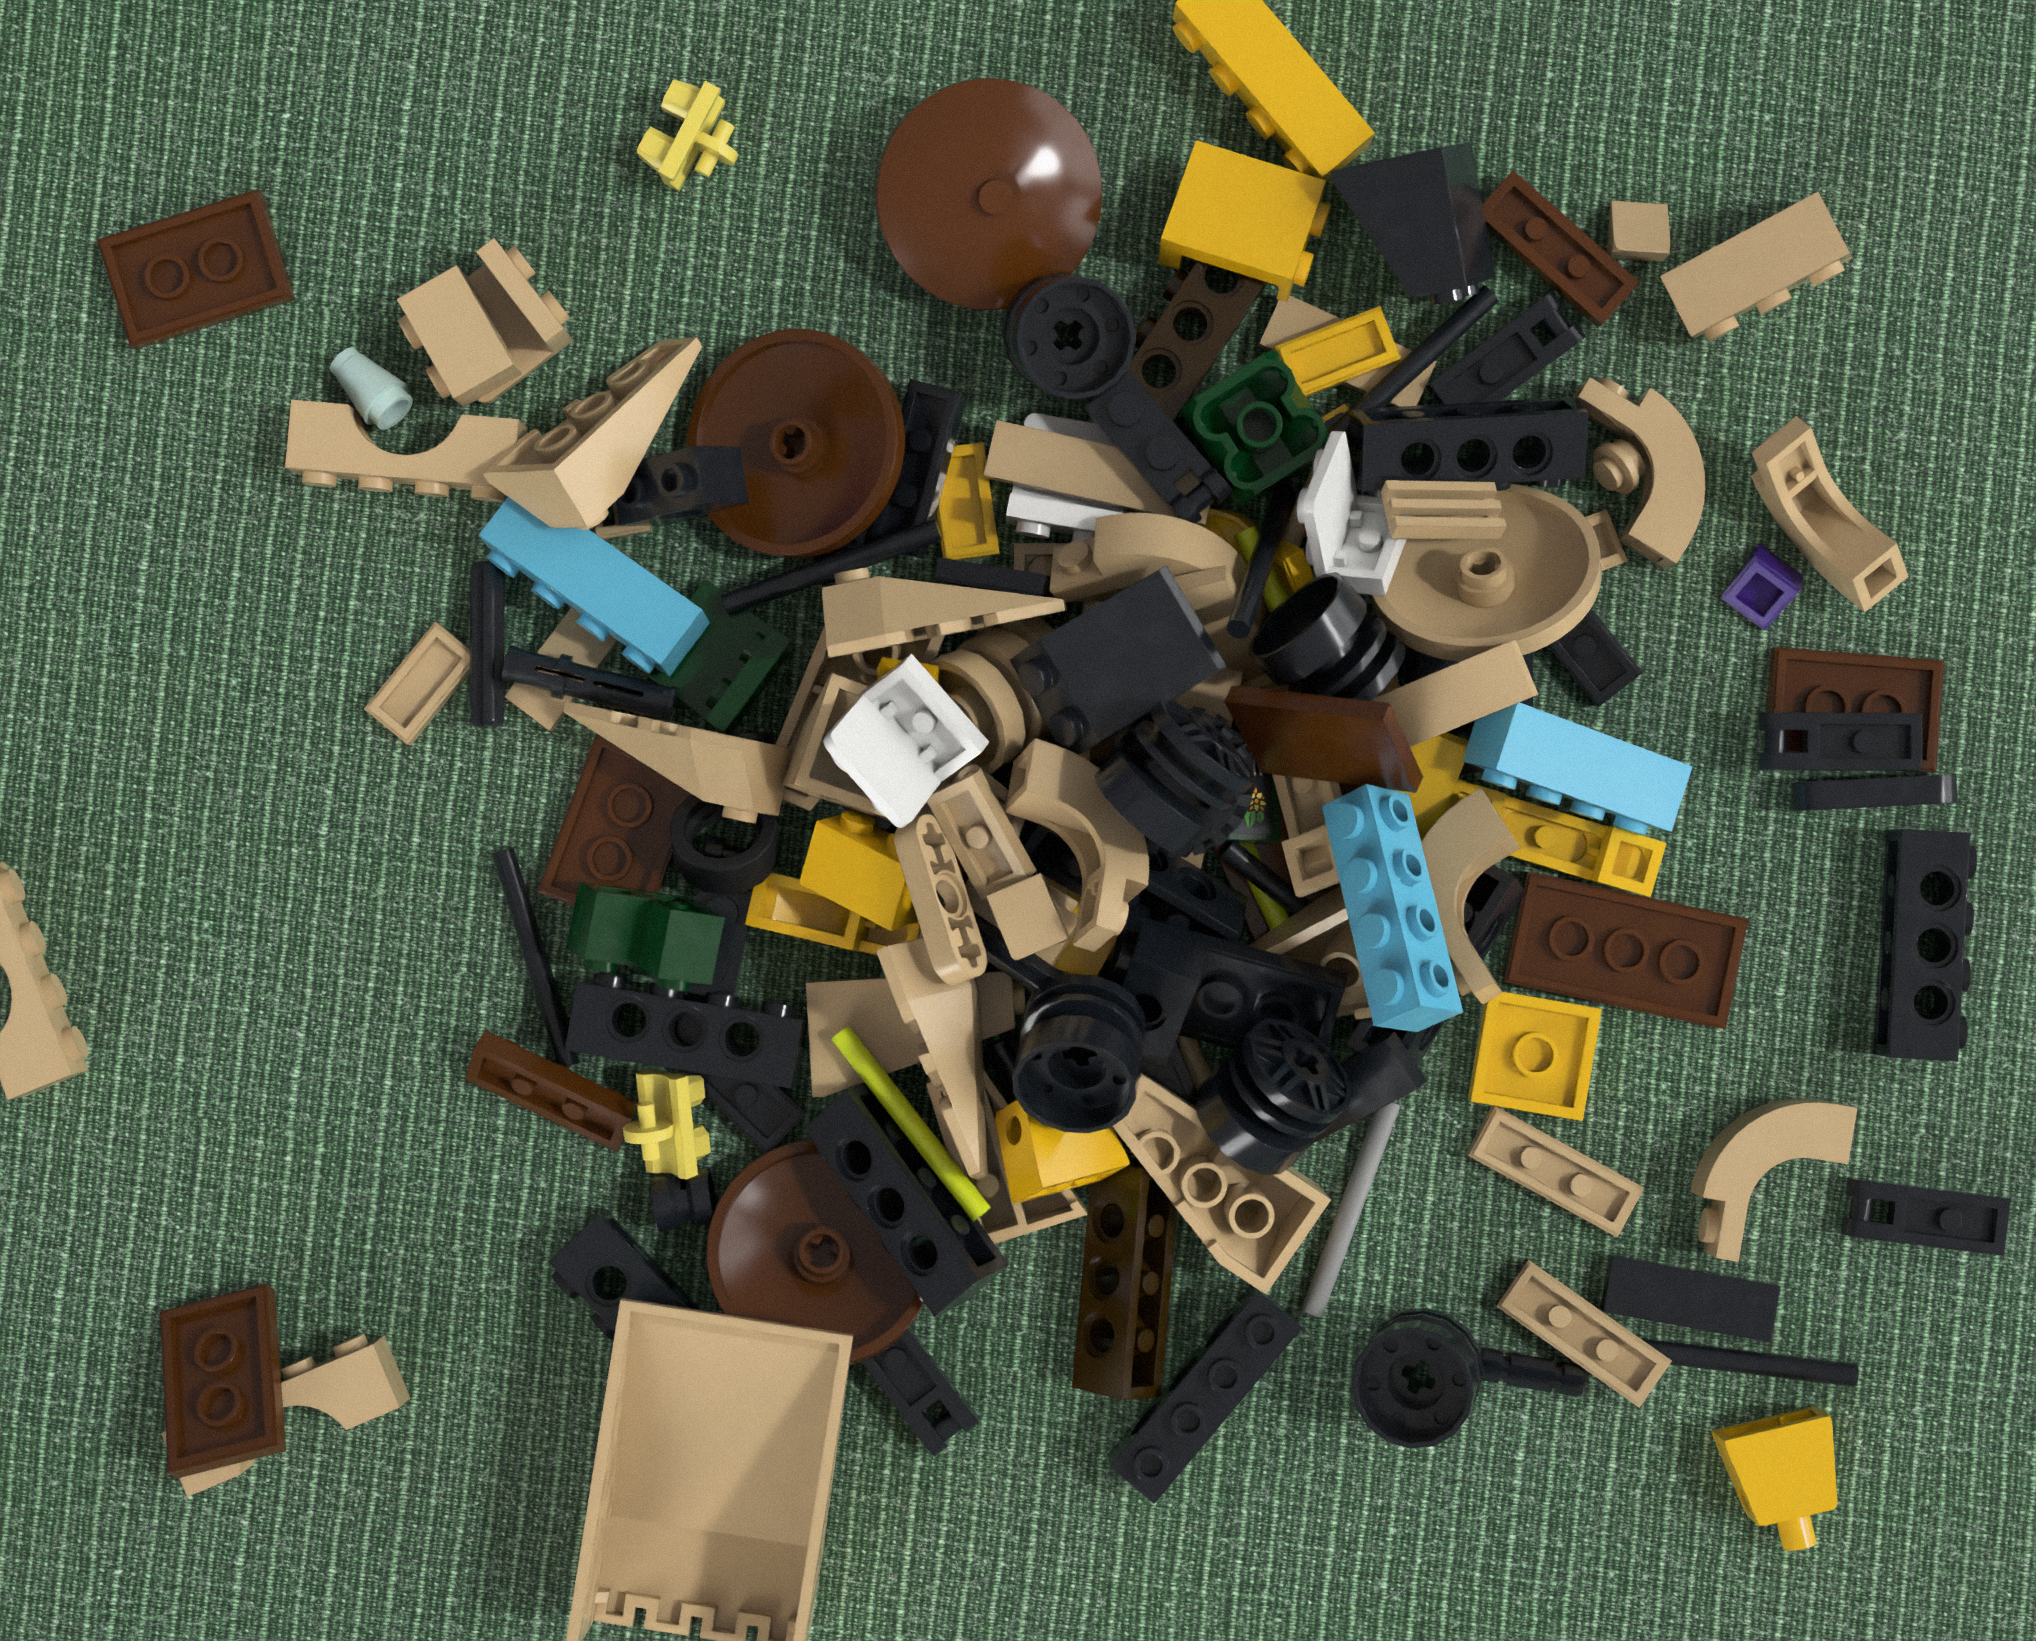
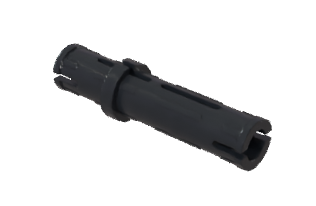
(523, 668)

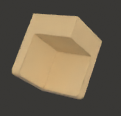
(1028, 917)

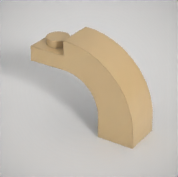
(1673, 464)
(1821, 520)
(1134, 547)
(1062, 794)
(1456, 853)
(1753, 1147)

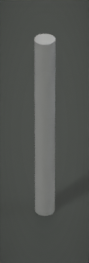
(1350, 1209)

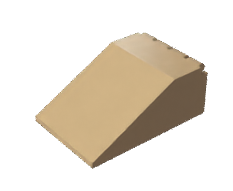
(711, 1475)

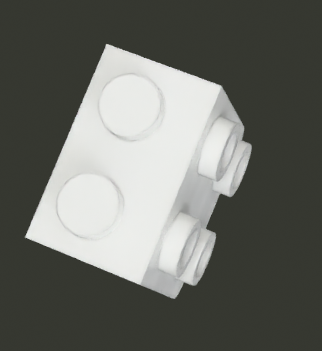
(1040, 511)
(1346, 529)
(903, 740)

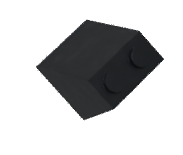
(1424, 219)
(1117, 662)

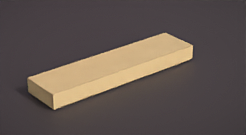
(1074, 469)

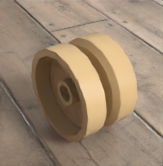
(991, 695)

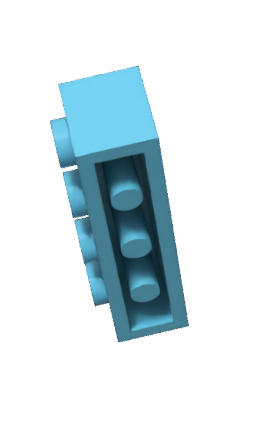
(598, 583)
(1580, 765)
(1391, 909)

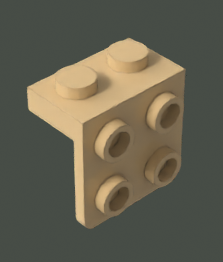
(523, 318)

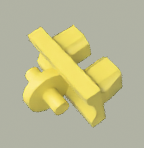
(699, 112)
(666, 1124)

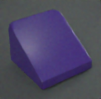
(1762, 587)

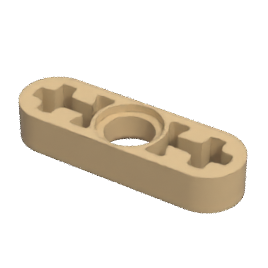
(950, 932)

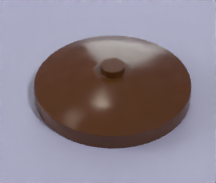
(987, 191)
(813, 437)
(804, 1255)

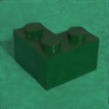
(652, 930)

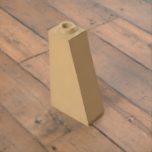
(875, 1018)

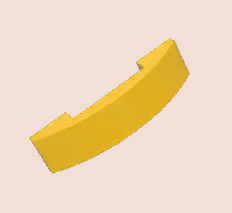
(1574, 844)

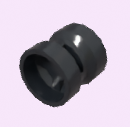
(683, 1200)

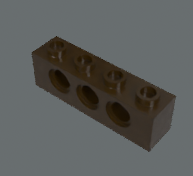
(1191, 359)
(1125, 1286)

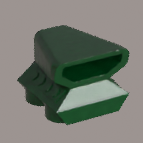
(1256, 427)

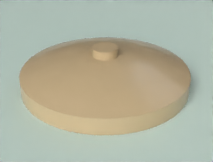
(1483, 593)

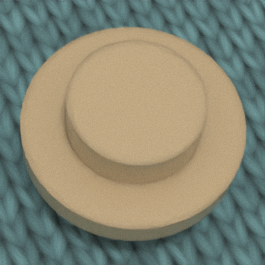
(1618, 466)

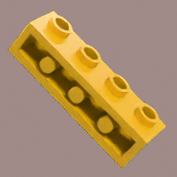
(1275, 81)

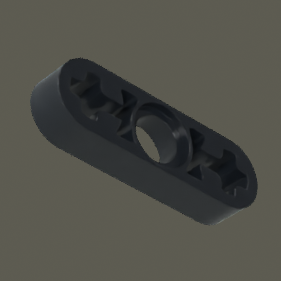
(1874, 792)

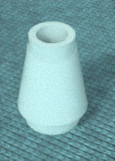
(372, 389)

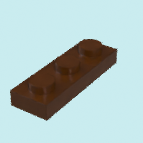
(1557, 249)
(550, 1090)

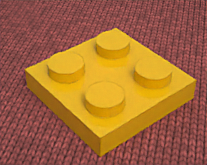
(1535, 1055)

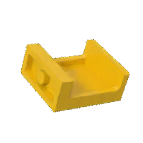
(1245, 217)

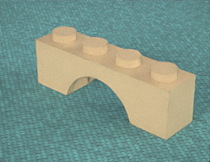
(333, 443)
(37, 1039)
(349, 1387)

